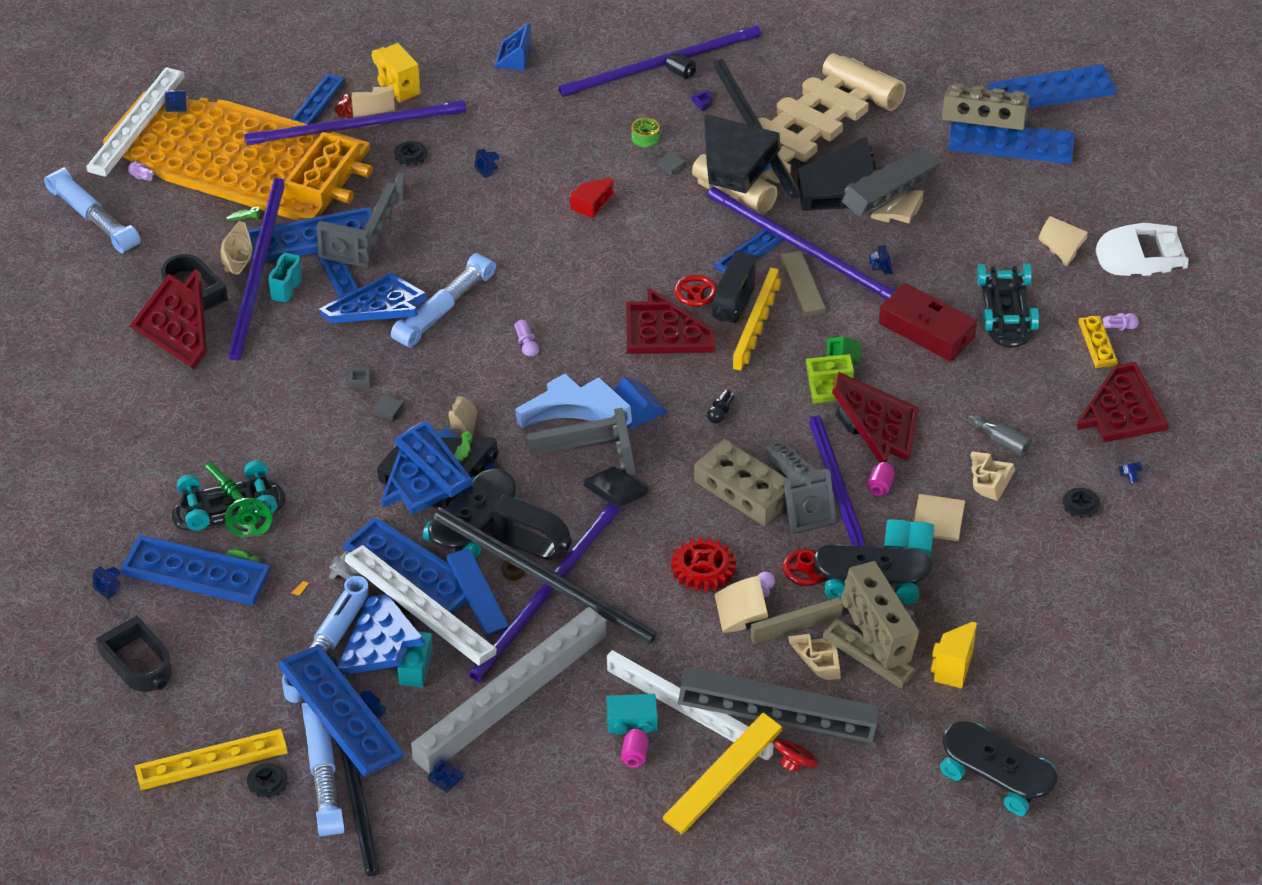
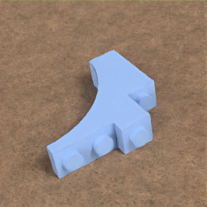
(568, 400)

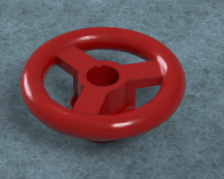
(695, 293)
(804, 564)
(794, 755)

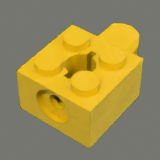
(398, 71)

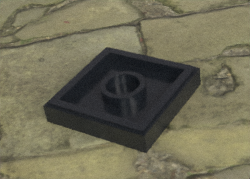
(615, 487)

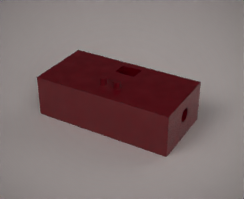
(927, 322)

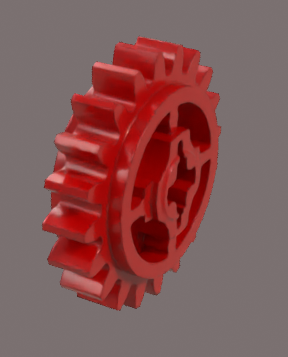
(703, 570)

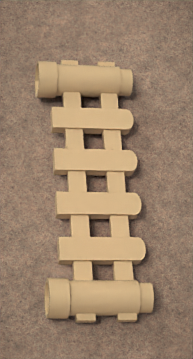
(840, 71)

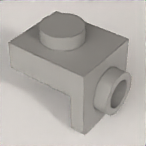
(341, 568)

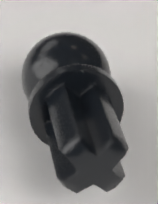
(720, 407)

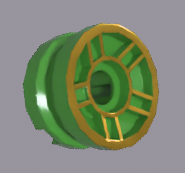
(645, 132)

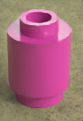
(881, 479)
(635, 748)

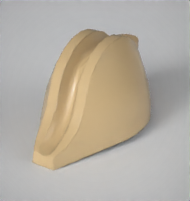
(236, 249)

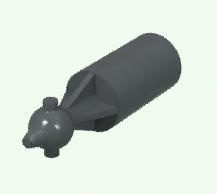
(1003, 435)

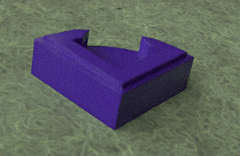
(702, 100)

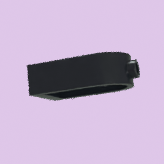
(734, 287)
(212, 295)
(512, 509)
(125, 634)

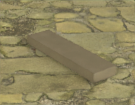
(802, 283)
(796, 620)
(854, 645)

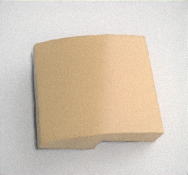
(374, 102)
(943, 513)
(741, 604)

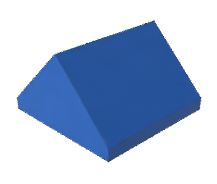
(515, 49)
(641, 401)

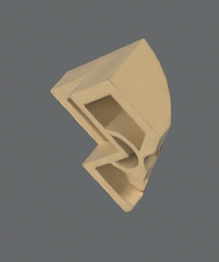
(901, 208)
(1062, 239)
(463, 415)
(985, 480)
(822, 663)

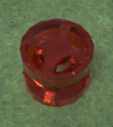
(344, 107)

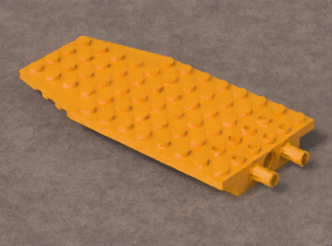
(210, 155)

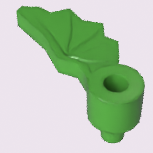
(242, 214)
(463, 450)
(242, 554)

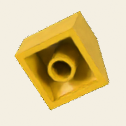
(954, 655)

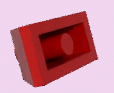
(591, 196)

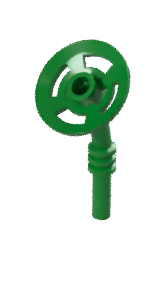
(246, 511)

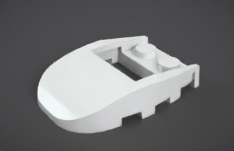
(1122, 254)

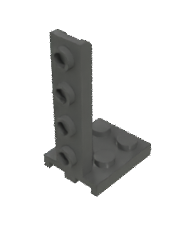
(353, 244)
(587, 434)
(806, 490)

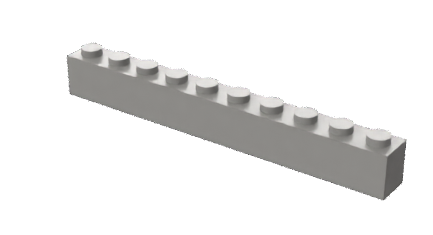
(509, 690)

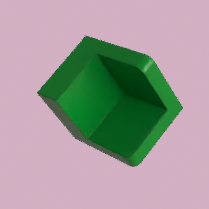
(844, 346)

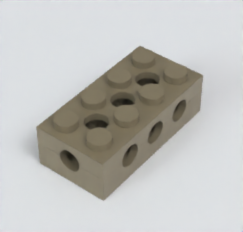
(985, 106)
(742, 482)
(879, 615)

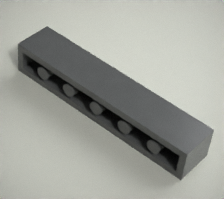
(890, 181)

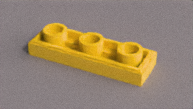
(1098, 341)

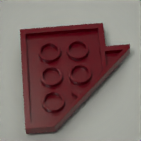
(176, 319)
(664, 328)
(1123, 406)
(879, 417)

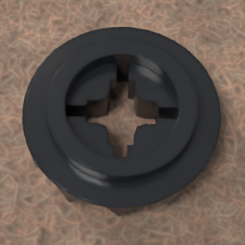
(413, 147)
(1089, 498)
(263, 772)

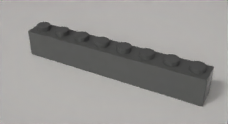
(781, 704)

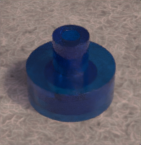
(1131, 471)

